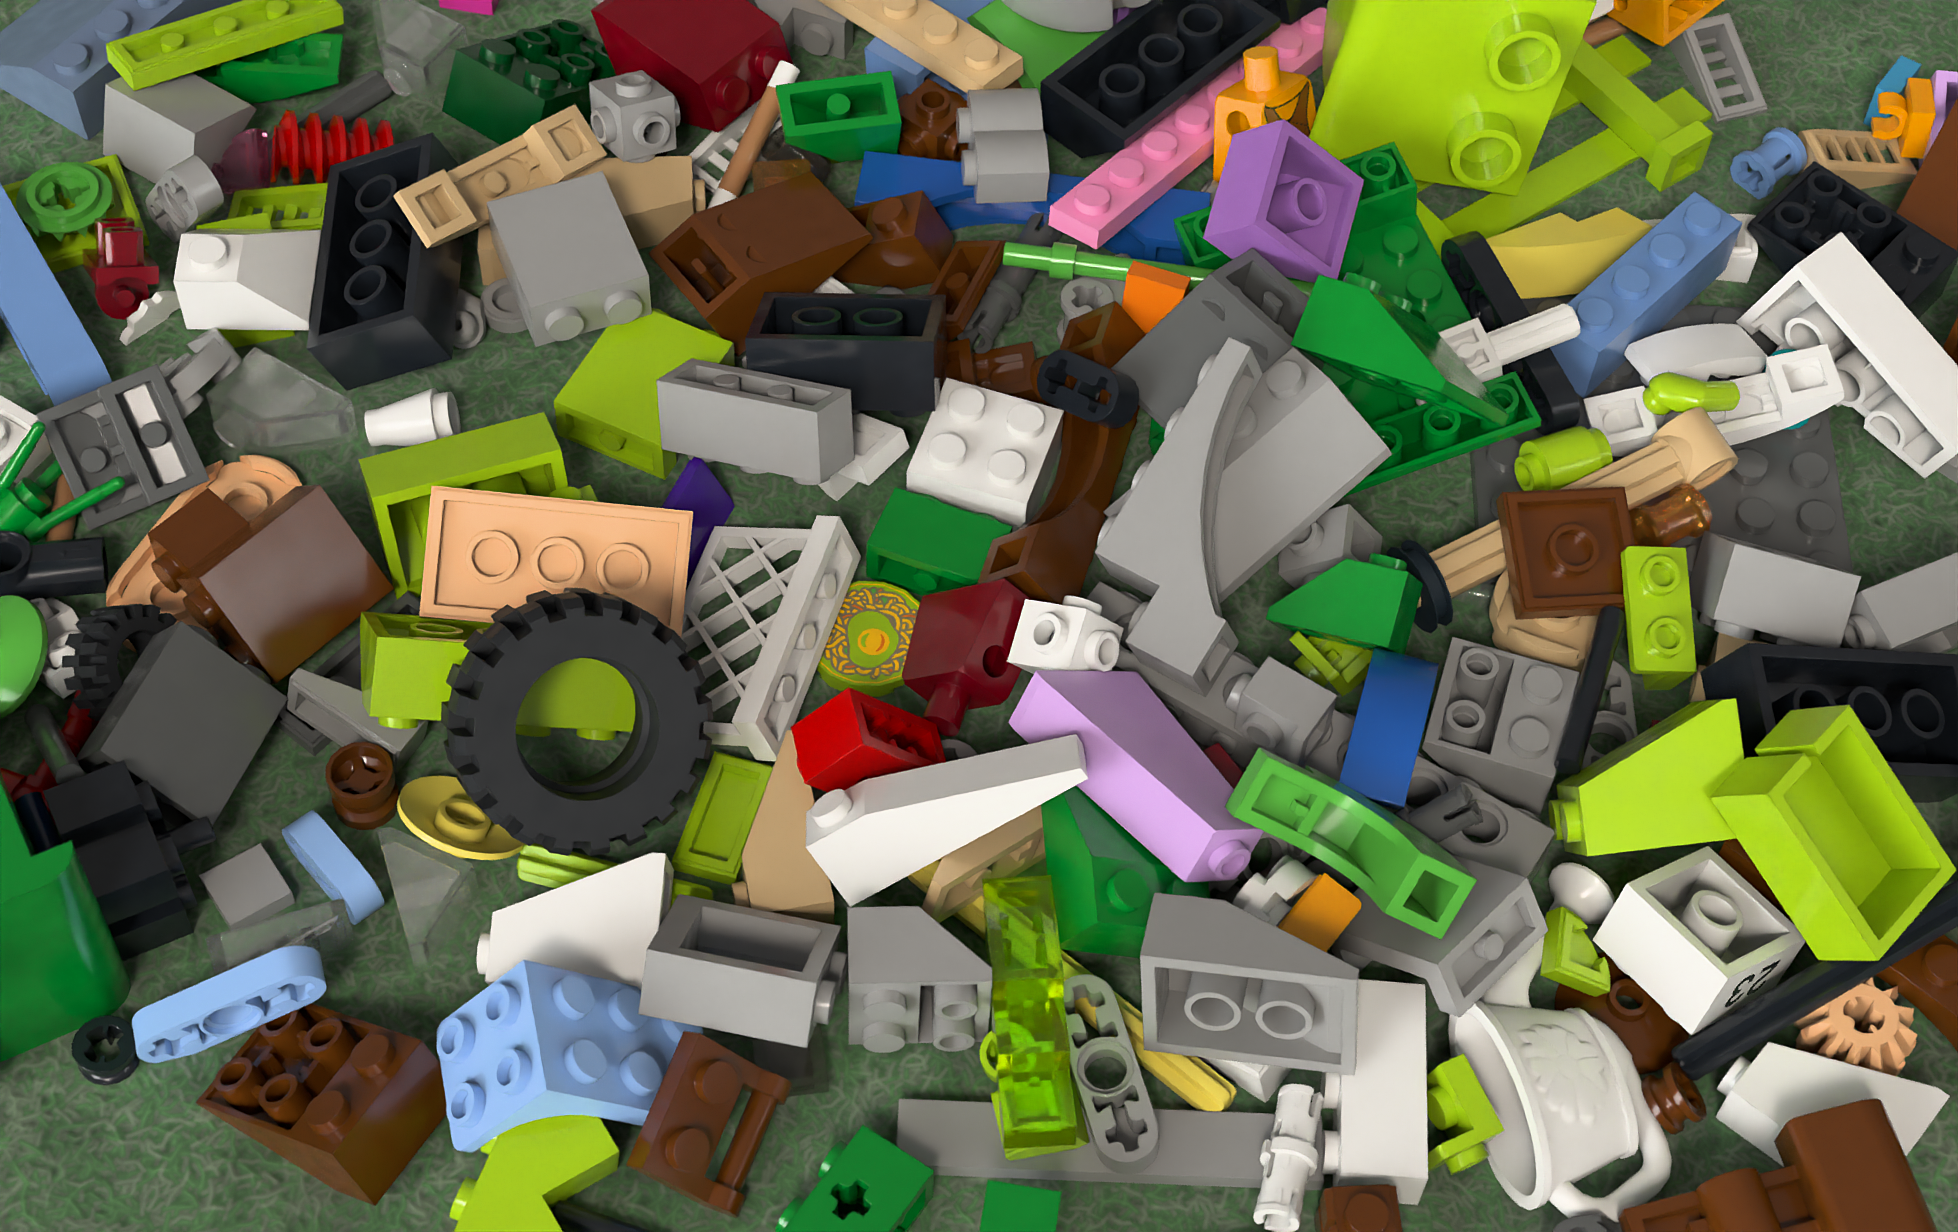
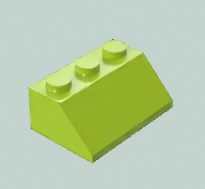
(502, 457)

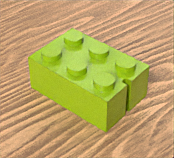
(1834, 834)

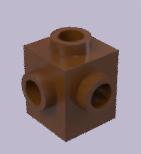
(930, 123)

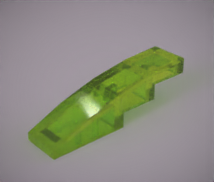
(1028, 1013)

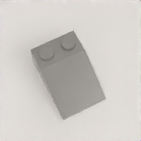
(1243, 990)

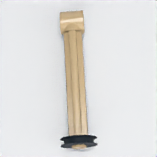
(1680, 452)

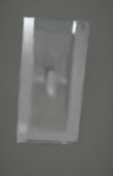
(430, 893)

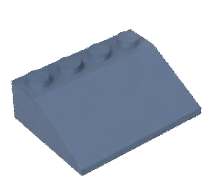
(59, 53)

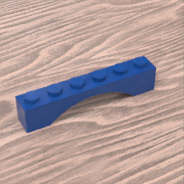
(1146, 237)

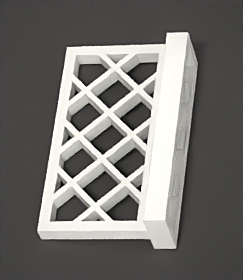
(789, 638)

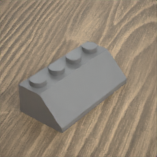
(1285, 466)

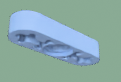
(229, 1004)

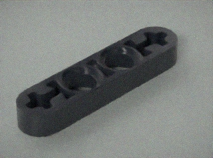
(1496, 303)

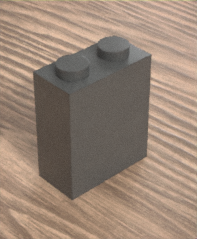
(185, 723)

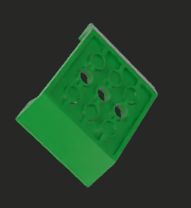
(1395, 251)

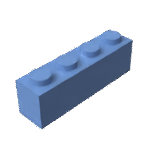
(1646, 289)

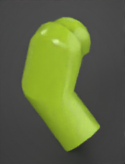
(1681, 393)

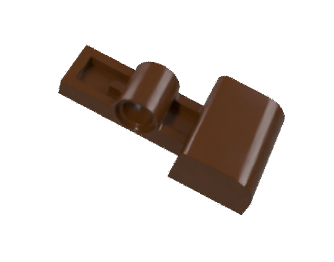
(1837, 1176)

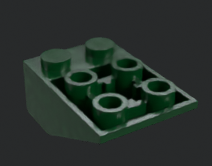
(524, 78)

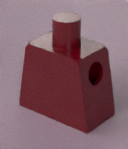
(963, 651)

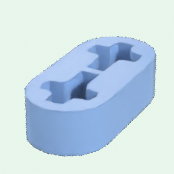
(333, 865)

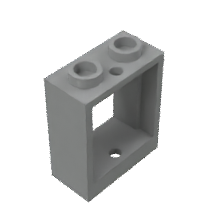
(1908, 611)
(743, 971)

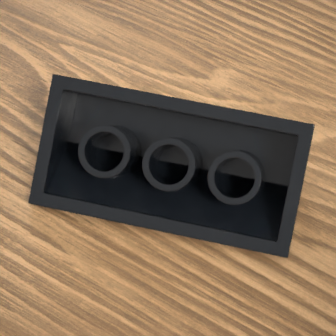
(1146, 70)

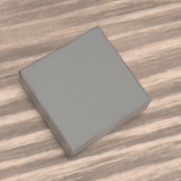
(247, 888)

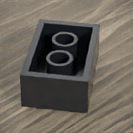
(874, 344)

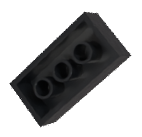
(378, 290)
(1897, 695)

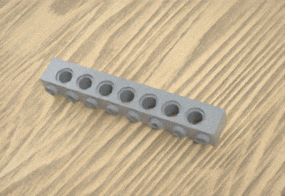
(1512, 835)

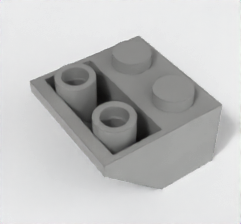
(1500, 721)
(912, 982)

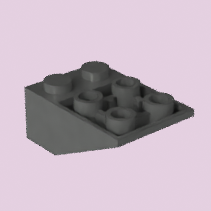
(1237, 301)

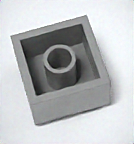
(1770, 591)

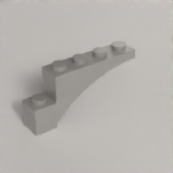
(1167, 529)

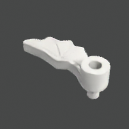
(150, 314)

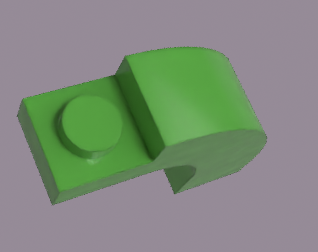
(1357, 837)

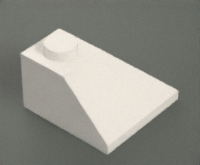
(247, 278)

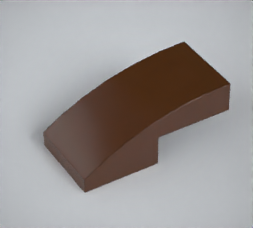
(998, 370)

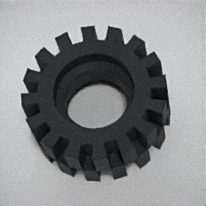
(98, 651)

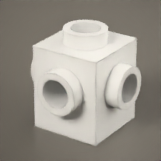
(1065, 637)

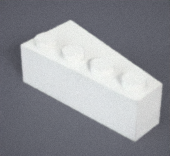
(1880, 350)

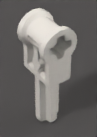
(1489, 351)

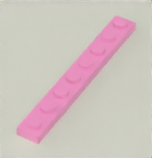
(1173, 146)

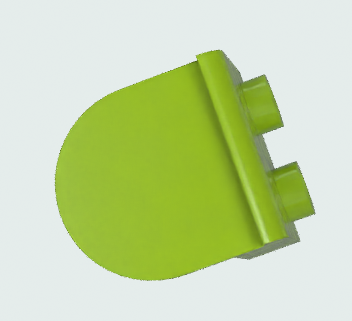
(1447, 82)

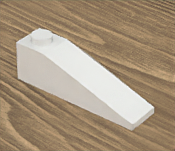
(919, 815)

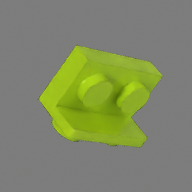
(1658, 615)

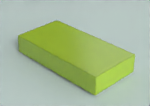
(722, 819)

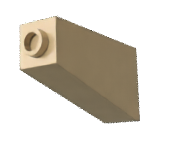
(650, 195)

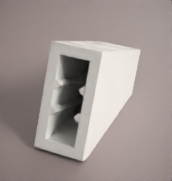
(585, 926)
(1796, 1083)

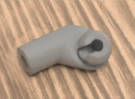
(470, 321)

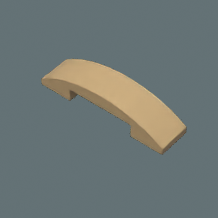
(456, 200)

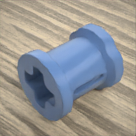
(1769, 162)

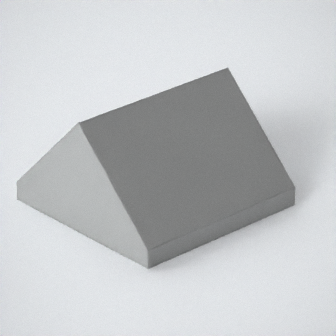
(170, 123)

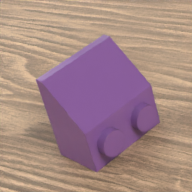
(1284, 202)

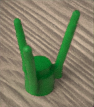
(25, 502)

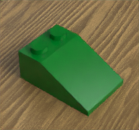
(1384, 345)
(1102, 877)

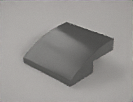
(124, 432)

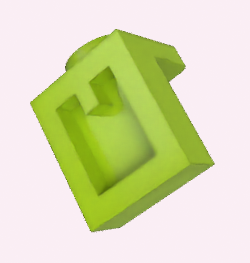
(1461, 1110)

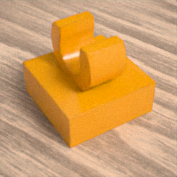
(1911, 117)

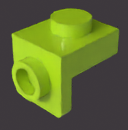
(1331, 662)

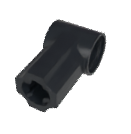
(52, 567)

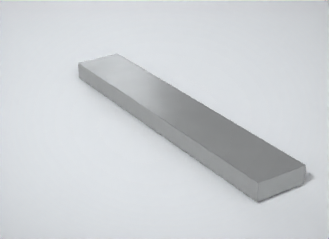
(1193, 1146)

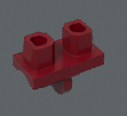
(119, 267)

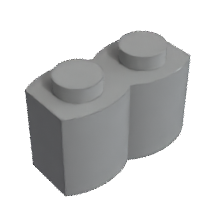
(1005, 145)

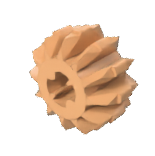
(1881, 1032)

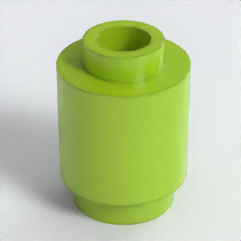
(1561, 458)

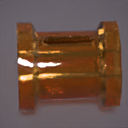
(1671, 519)

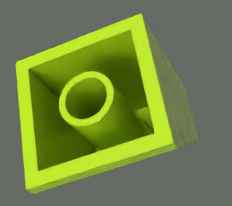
(1653, 786)

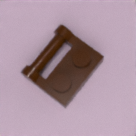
(691, 1118)

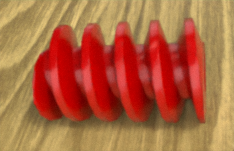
(319, 148)

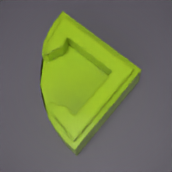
(1570, 955)

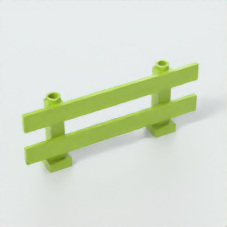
(1662, 132)

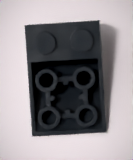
(1824, 205)

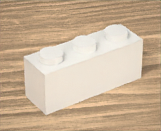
(1383, 1108)

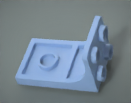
(550, 1048)

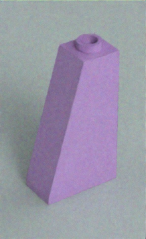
(1141, 769)

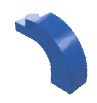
(1389, 727)

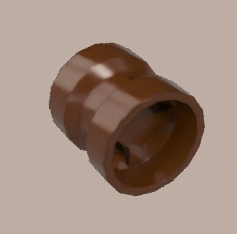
(362, 785)

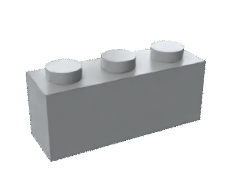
(756, 420)

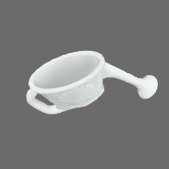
(1560, 1082)

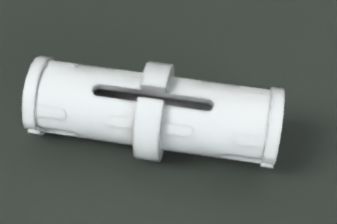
(1288, 1158)

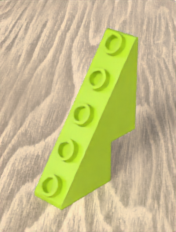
(531, 1172)

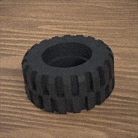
(647, 771)

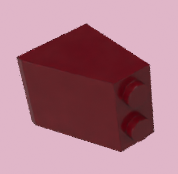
(702, 51)

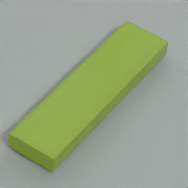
(217, 37)

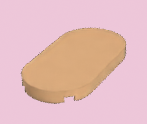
(236, 484)

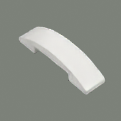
(1787, 393)

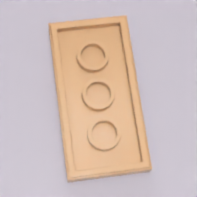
(505, 546)

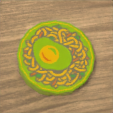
(869, 639)

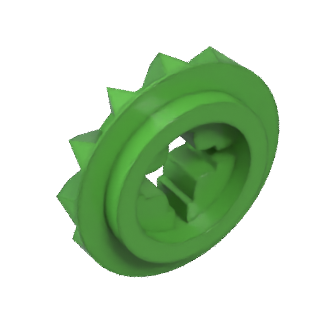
(80, 183)

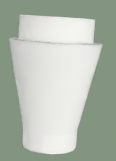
(414, 420)

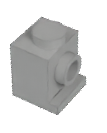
(1282, 711)

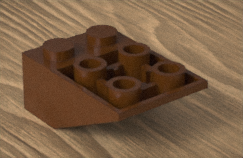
(756, 244)
(333, 1097)

